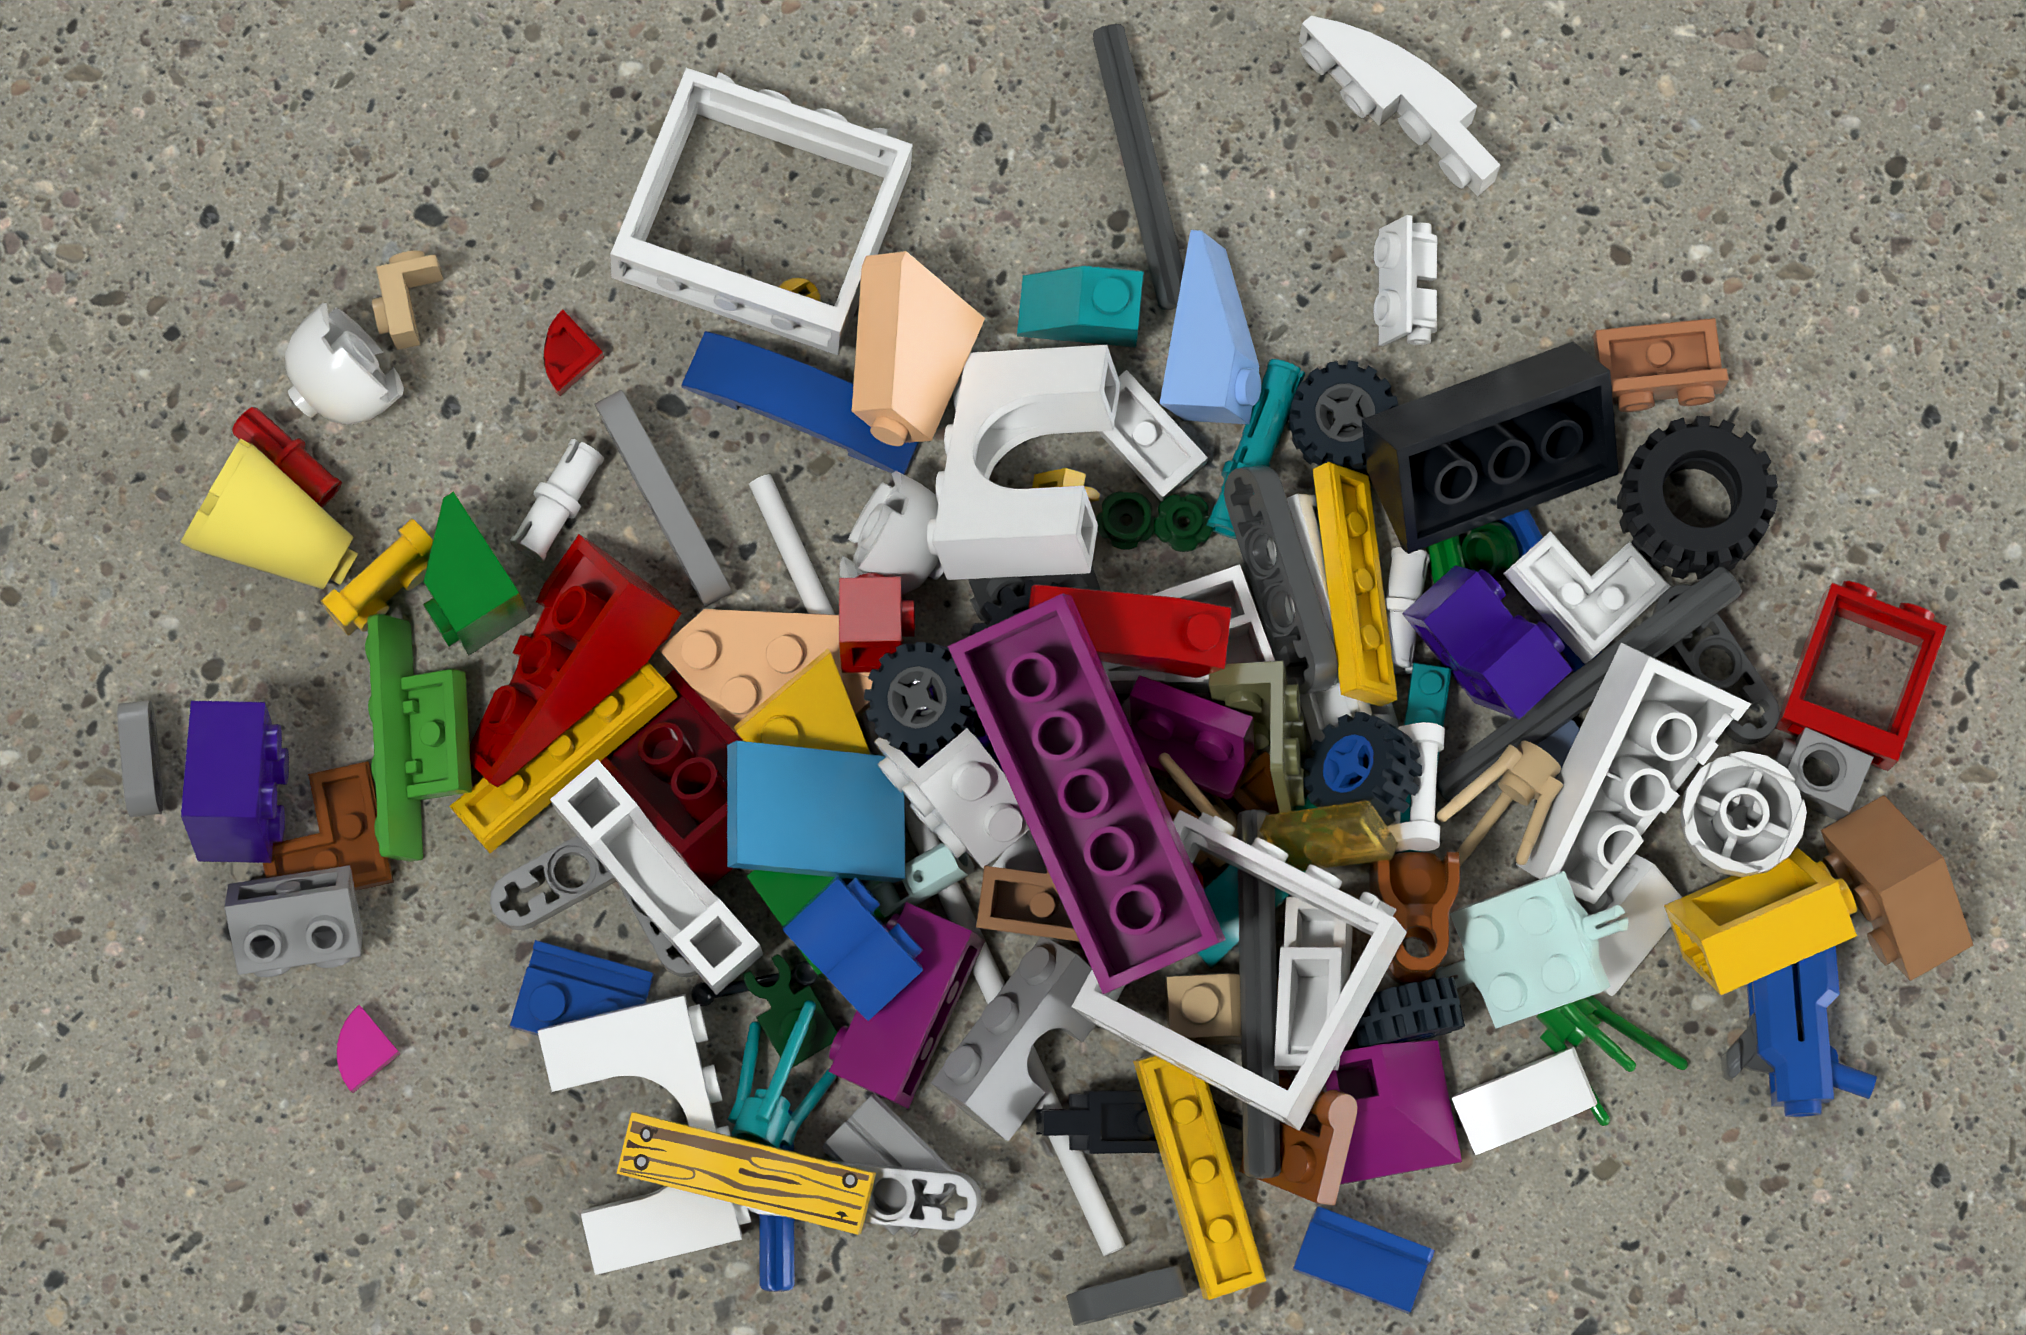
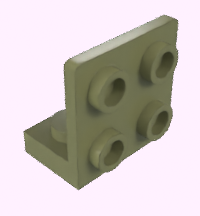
(1264, 694)

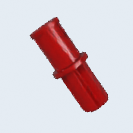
(287, 455)

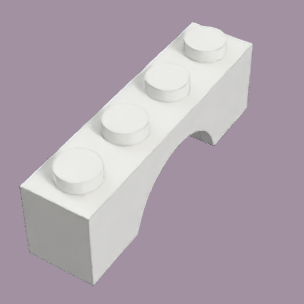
(656, 877)

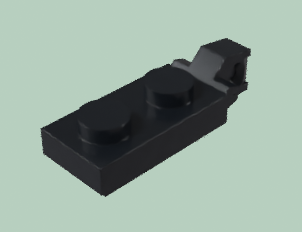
(1102, 1122)

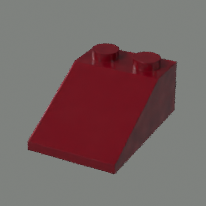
(680, 778)

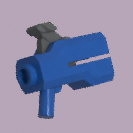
(1791, 1038)

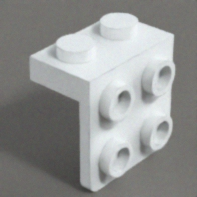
(959, 797)

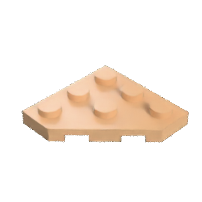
(748, 655)

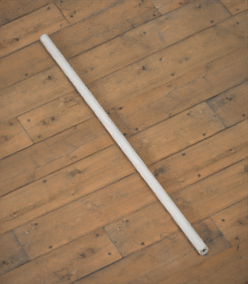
(952, 897)

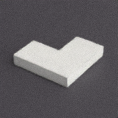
(1585, 607)

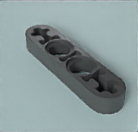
(1287, 576)

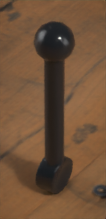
(703, 994)

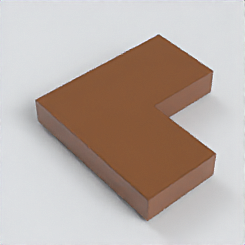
(346, 820)

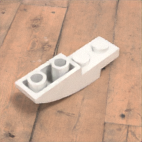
(1388, 79)

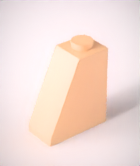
(908, 348)

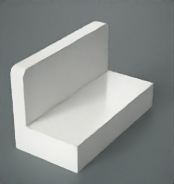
(1642, 894)

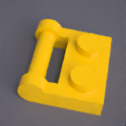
(368, 592)

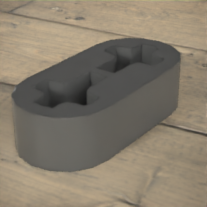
(1127, 1295)

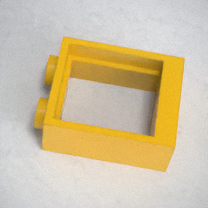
(1762, 921)

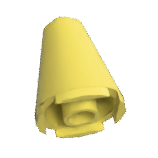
(269, 523)

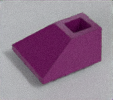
(1401, 1110)

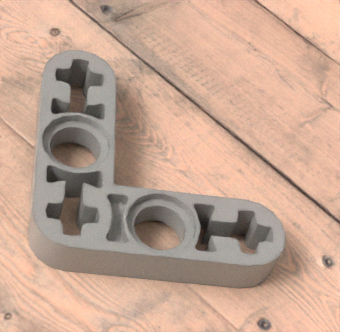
(598, 880)

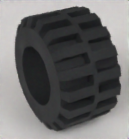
(1719, 454)

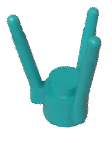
(766, 1115)

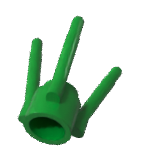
(1580, 1020)

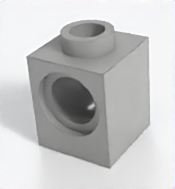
(1846, 765)

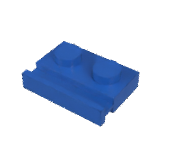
(572, 986)

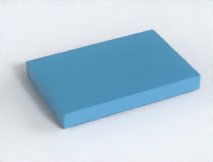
(813, 813)

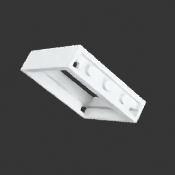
(728, 292)
(1313, 887)

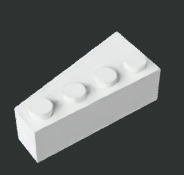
(1625, 767)

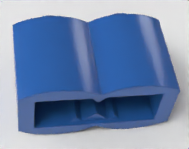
(854, 946)

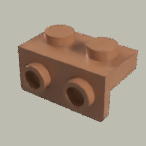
(1662, 363)

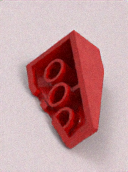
(589, 640)

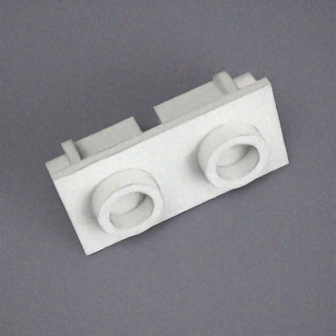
(1403, 255)

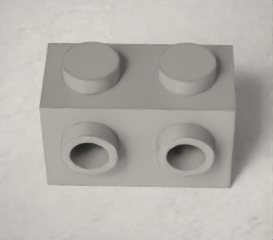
(294, 921)

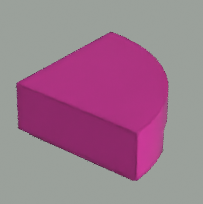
(362, 1049)

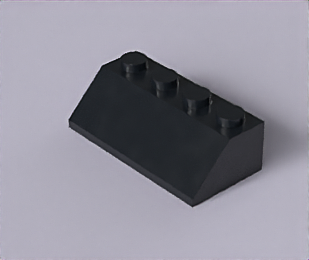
(1492, 445)

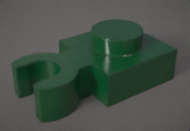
(785, 1010)

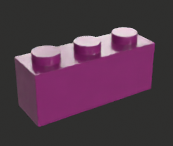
(898, 1042)

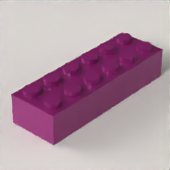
(1086, 793)

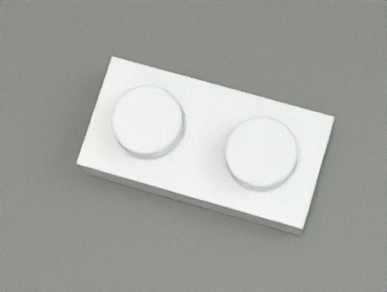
(1151, 440)

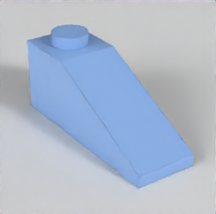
(1211, 352)

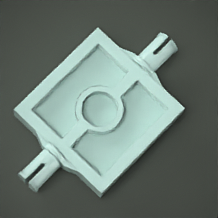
(1531, 949)

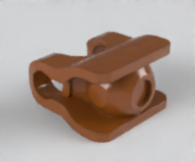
(1422, 893)

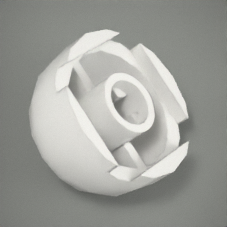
(337, 369)
(894, 535)
(1742, 814)

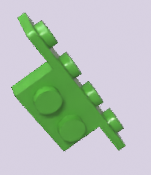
(416, 736)

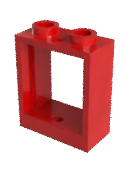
(1907, 623)

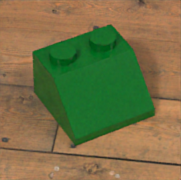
(467, 583)

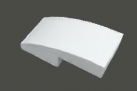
(1524, 1100)

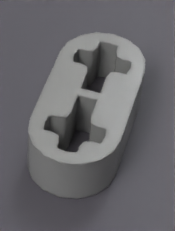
(140, 758)

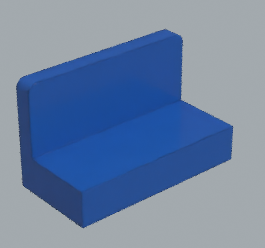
(1362, 1259)

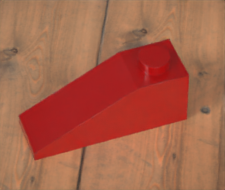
(1150, 629)

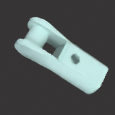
(923, 878)

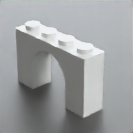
(998, 405)
(659, 1045)

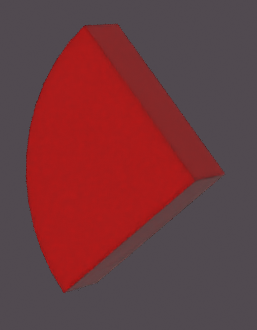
(568, 353)

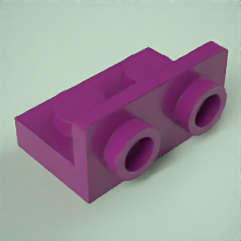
(1199, 735)

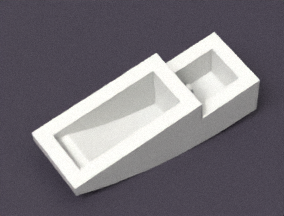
(1311, 978)

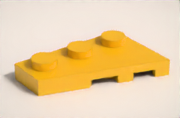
(807, 713)

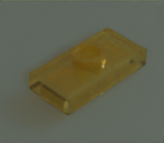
(1330, 835)

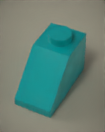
(1082, 305)

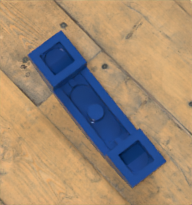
(790, 394)

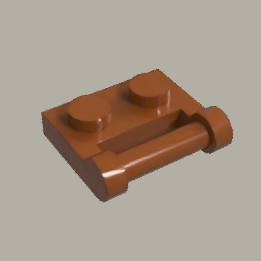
(1314, 1160)

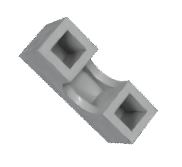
(989, 1067)

